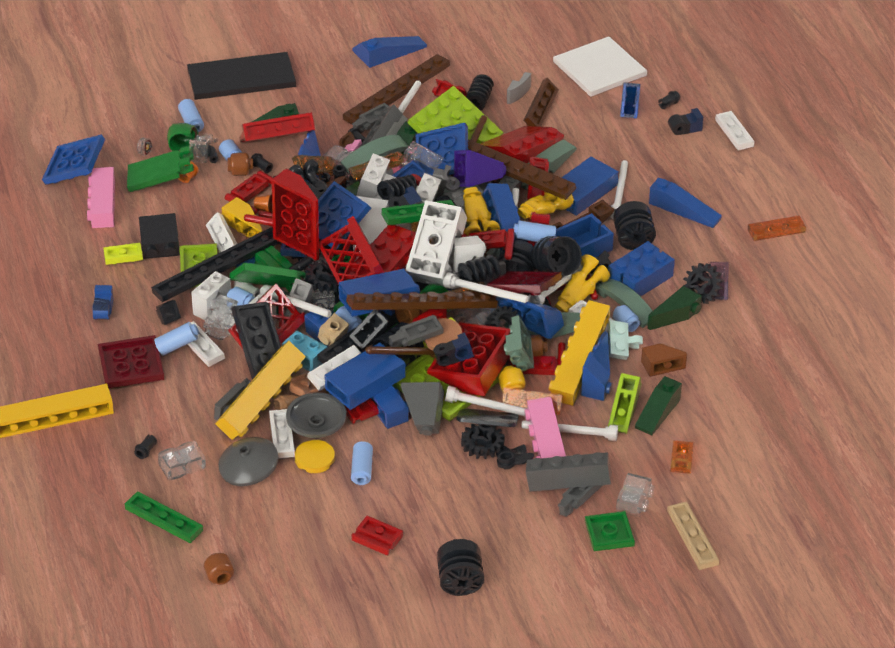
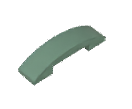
(380, 146)
(625, 296)

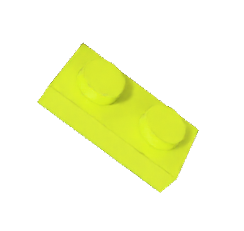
(123, 253)

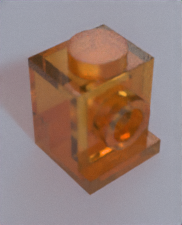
(681, 457)

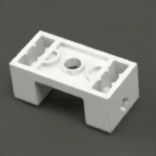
(376, 172)
(464, 250)
(427, 261)
(211, 289)

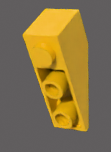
(234, 216)

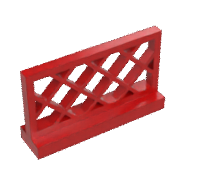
(277, 127)
(362, 245)
(285, 328)

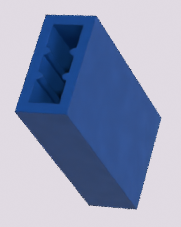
(592, 182)
(384, 283)
(364, 377)

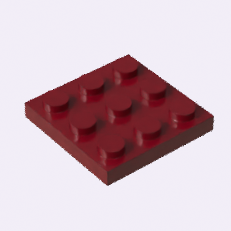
(526, 281)
(130, 362)

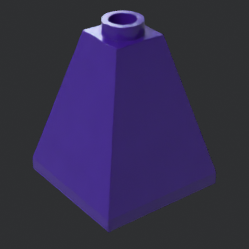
(476, 168)

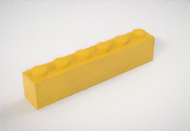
(587, 332)
(260, 390)
(55, 410)

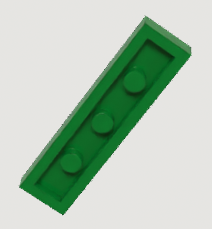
(406, 213)
(164, 517)

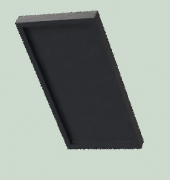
(241, 75)

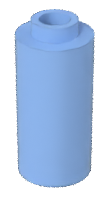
(190, 114)
(533, 231)
(176, 338)
(362, 463)

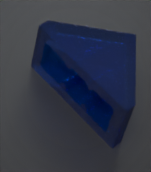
(630, 100)

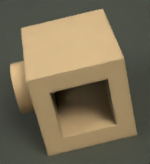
(333, 330)

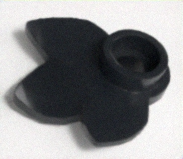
(512, 457)

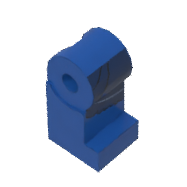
(103, 302)

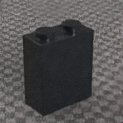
(159, 236)

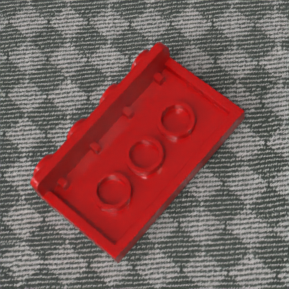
(391, 248)

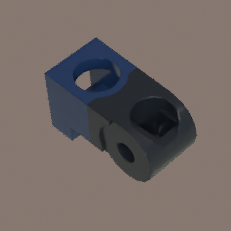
(686, 123)
(410, 197)
(453, 351)

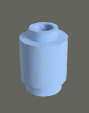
(228, 147)
(242, 296)
(625, 314)
(345, 315)

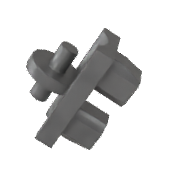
(448, 183)

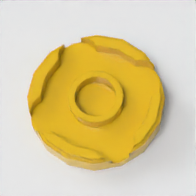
(314, 456)

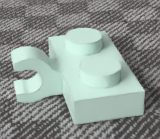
(620, 341)

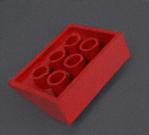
(525, 142)
(295, 213)
(479, 372)

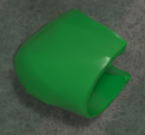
(180, 135)

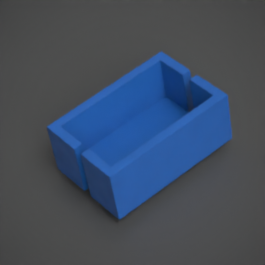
(589, 235)
(643, 268)

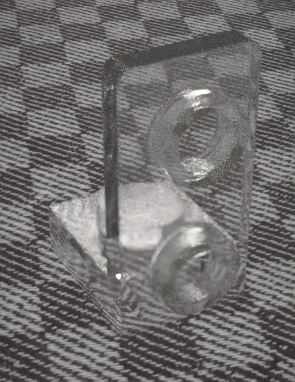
(200, 145)
(418, 152)

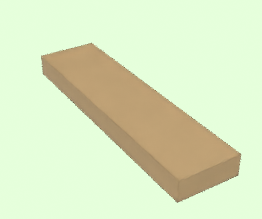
(693, 535)

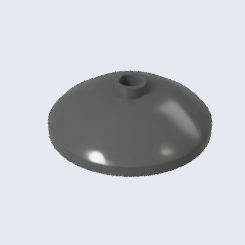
(316, 415)
(248, 461)

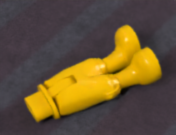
(544, 205)
(476, 211)
(578, 287)

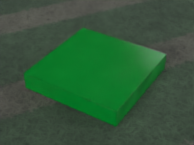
(609, 531)

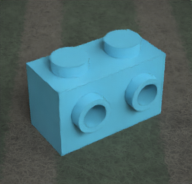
(308, 347)

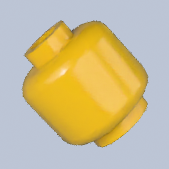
(512, 378)

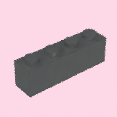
(568, 471)

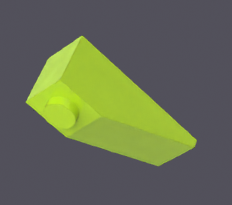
(625, 402)

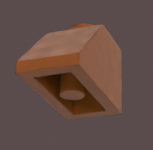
(662, 359)

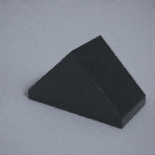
(369, 329)

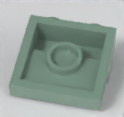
(519, 345)

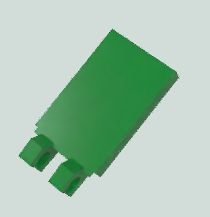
(159, 169)
(266, 275)

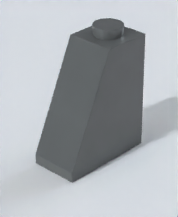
(425, 405)

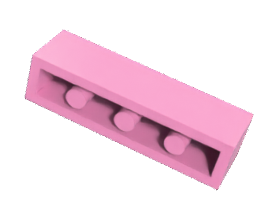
(101, 197)
(544, 428)

